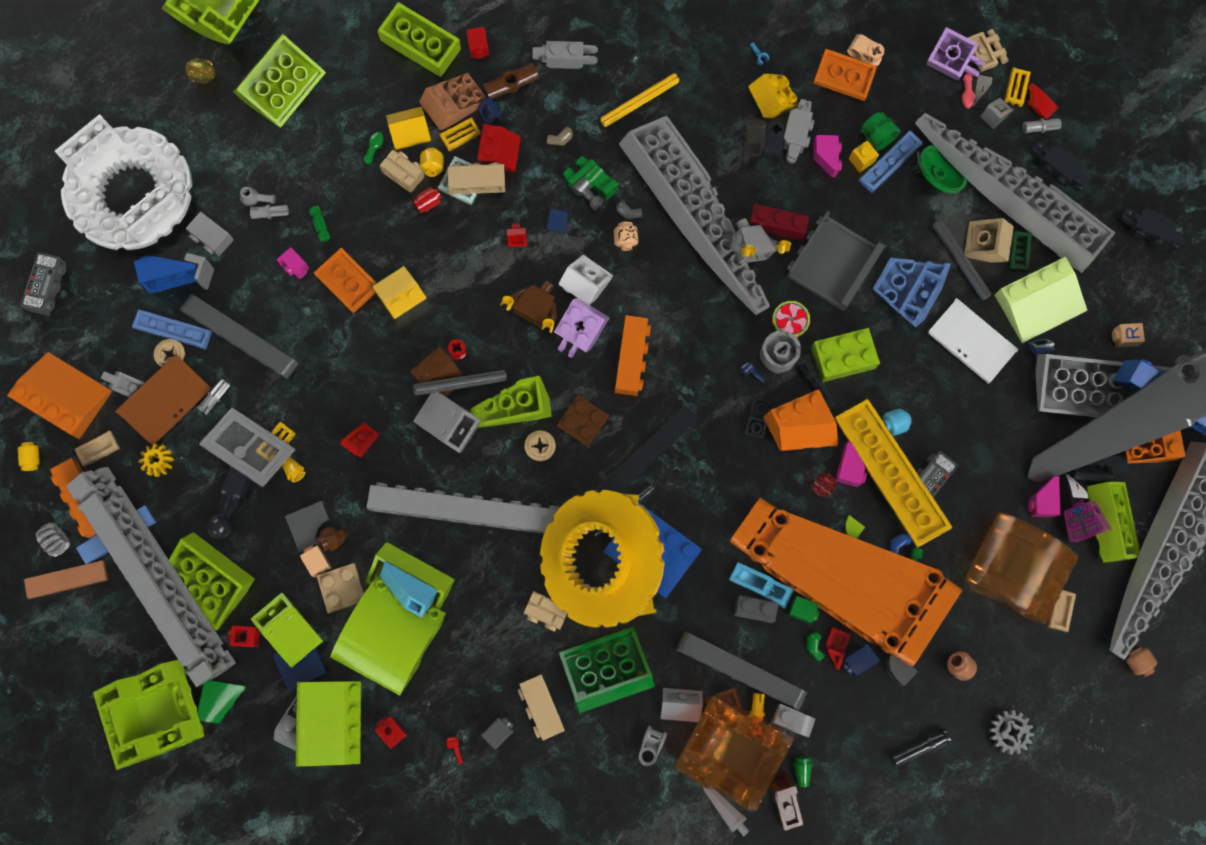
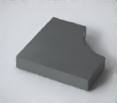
(306, 524)

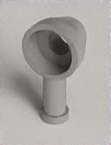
(254, 197)

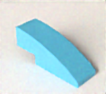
(761, 585)

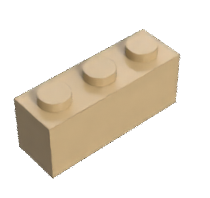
(476, 178)
(541, 708)

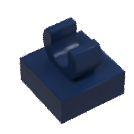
(489, 110)
(1041, 346)

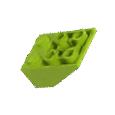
(286, 629)

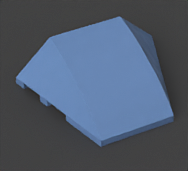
(911, 287)

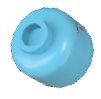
(897, 421)

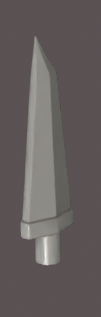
(731, 816)

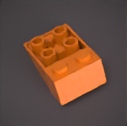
(1158, 450)

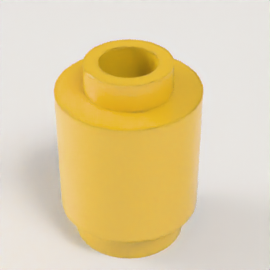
(28, 456)

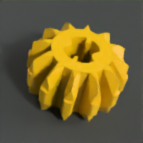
(158, 453)

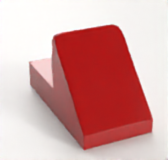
(359, 440)

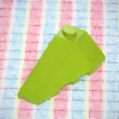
(519, 403)

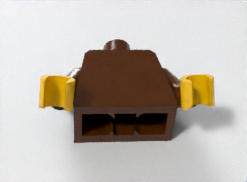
(534, 305)

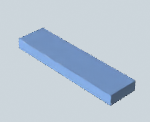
(890, 161)
(172, 329)
(94, 548)

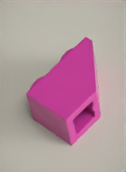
(827, 153)

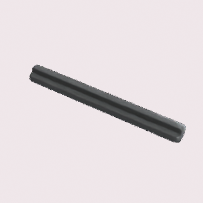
(961, 260)
(459, 382)

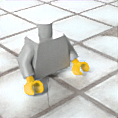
(754, 244)

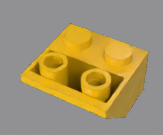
(773, 95)

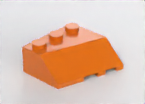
(803, 423)

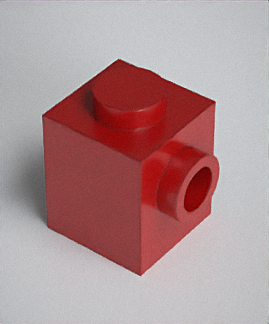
(390, 731)

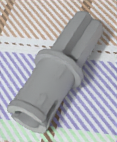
(1041, 125)
(268, 211)
(213, 396)

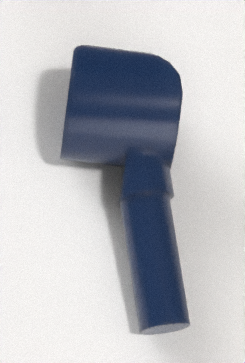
(749, 368)

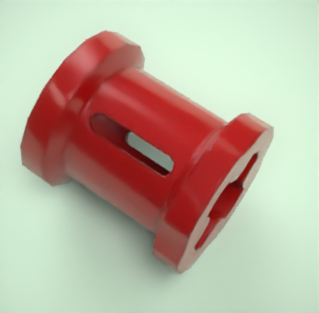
(456, 343)

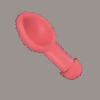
(968, 95)

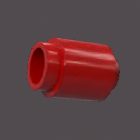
(427, 200)

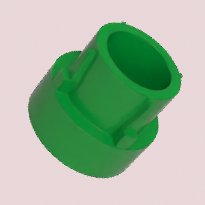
(880, 131)

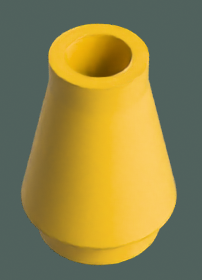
(293, 470)

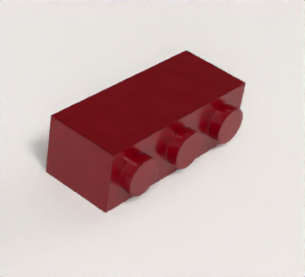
(779, 222)

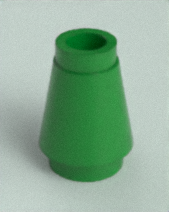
(802, 769)

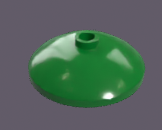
(940, 171)

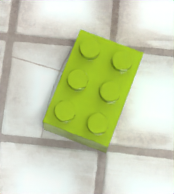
(845, 355)

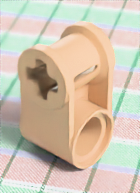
(865, 49)

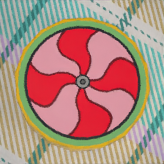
(791, 318)

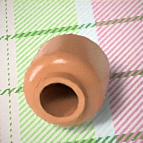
(1141, 661)
(961, 665)

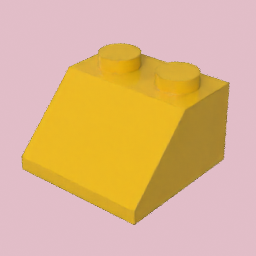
(399, 292)

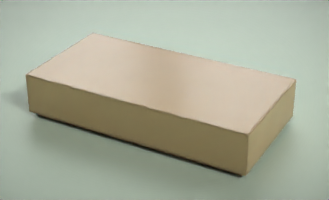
(97, 448)
(1062, 612)

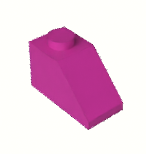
(851, 467)
(1046, 500)

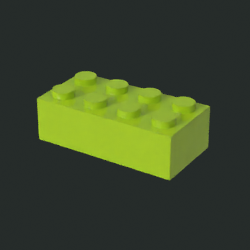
(419, 39)

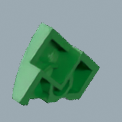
(217, 700)

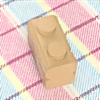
(402, 170)
(544, 610)

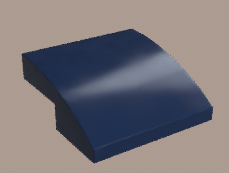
(305, 670)

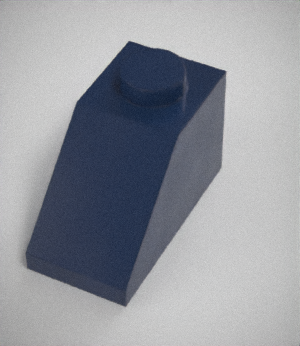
(860, 660)

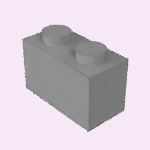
(209, 234)

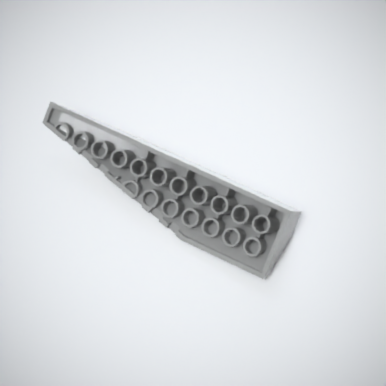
(692, 203)
(1167, 551)

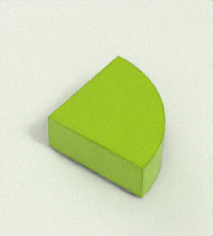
(853, 527)

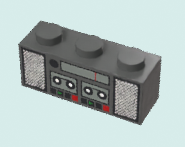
(43, 284)
(936, 472)

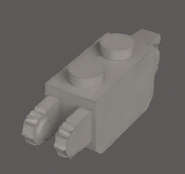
(565, 54)
(797, 129)

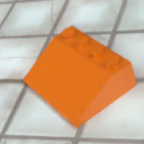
(60, 394)

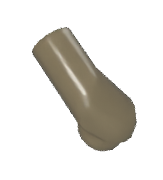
(564, 136)

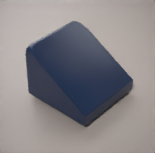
(557, 220)

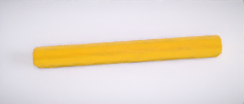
(639, 100)

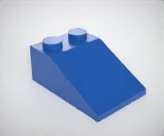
(162, 274)

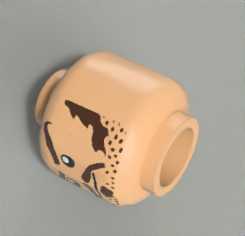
(626, 236)

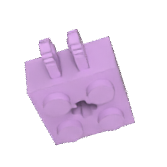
(964, 50)
(571, 331)

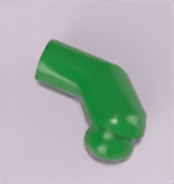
(813, 644)

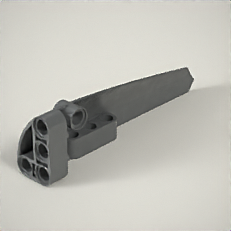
(1152, 412)

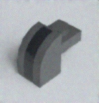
(899, 670)

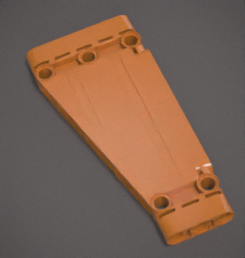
(851, 579)

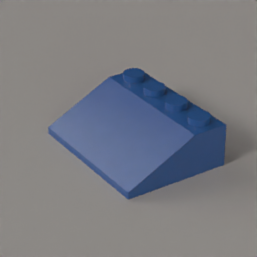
(677, 554)

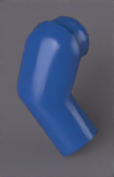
(899, 541)

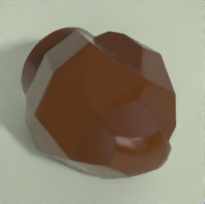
(330, 539)

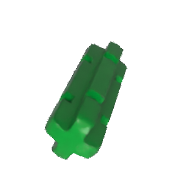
(319, 223)

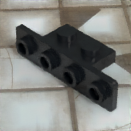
(1103, 469)

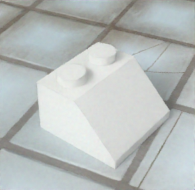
(585, 279)

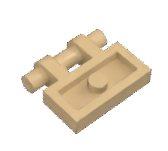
(985, 51)

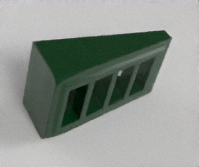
(1026, 236)

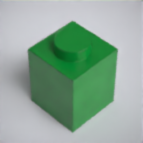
(804, 610)

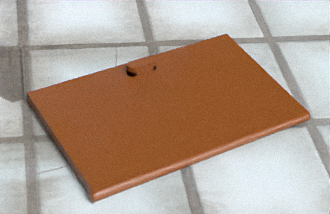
(163, 399)

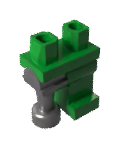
(590, 176)

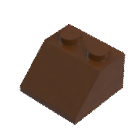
(436, 367)

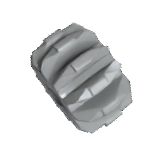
(52, 539)

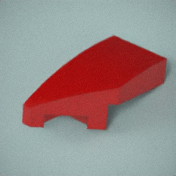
(1041, 102)
(837, 644)

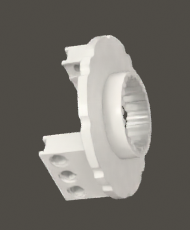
(103, 150)

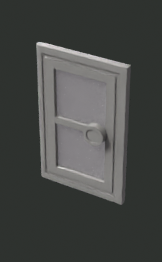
(247, 447)

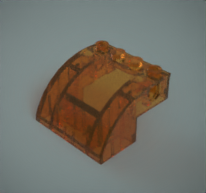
(1022, 567)
(734, 753)

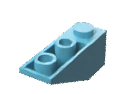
(409, 591)

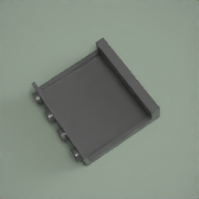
(834, 262)

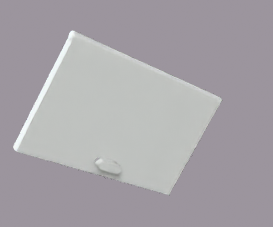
(980, 343)

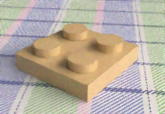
(341, 588)

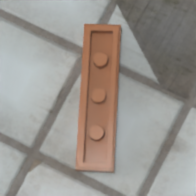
(66, 579)

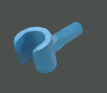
(759, 54)

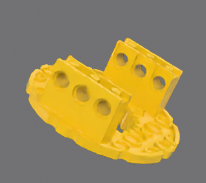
(640, 558)

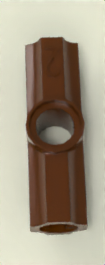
(521, 77)

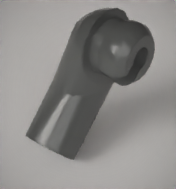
(626, 212)

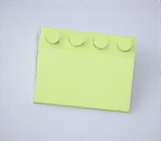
(1042, 300)

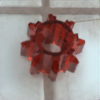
(824, 485)

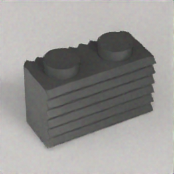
(756, 609)
(498, 732)

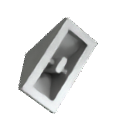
(996, 112)

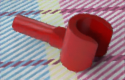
(453, 742)

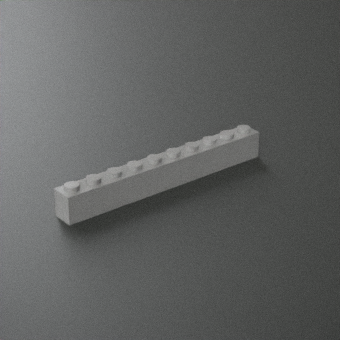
(460, 509)

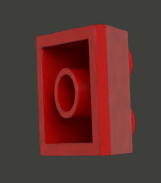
(499, 146)

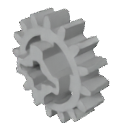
(1013, 740)

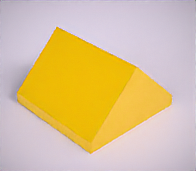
(408, 128)

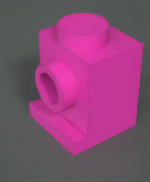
(293, 263)

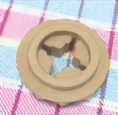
(168, 345)
(533, 440)

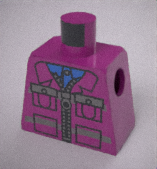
(1084, 520)

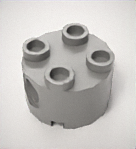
(780, 351)

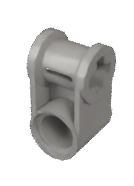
(651, 744)

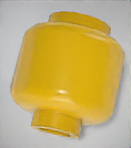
(431, 162)

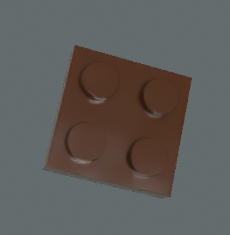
(583, 421)

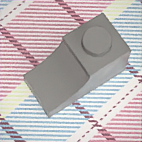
(793, 720)

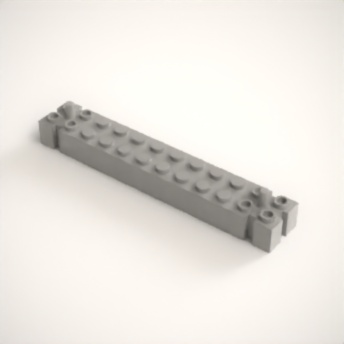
(151, 575)

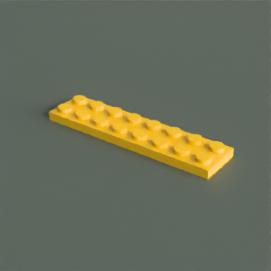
(893, 473)

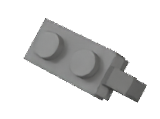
(122, 383)

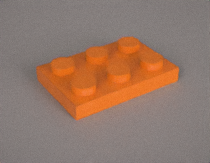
(845, 74)
(346, 280)

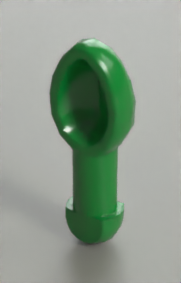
(375, 143)

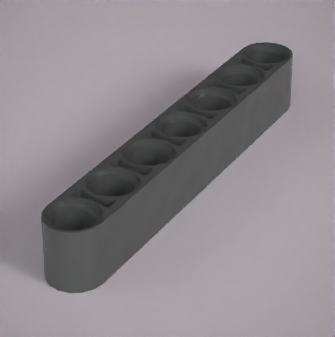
(239, 336)
(741, 671)

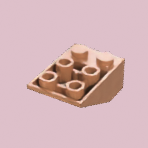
(452, 100)

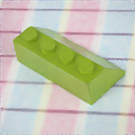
(1120, 541)
(413, 567)

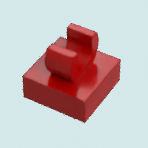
(516, 236)

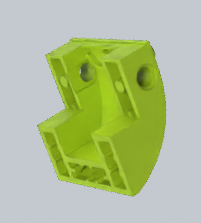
(212, 18)
(385, 638)
(148, 714)

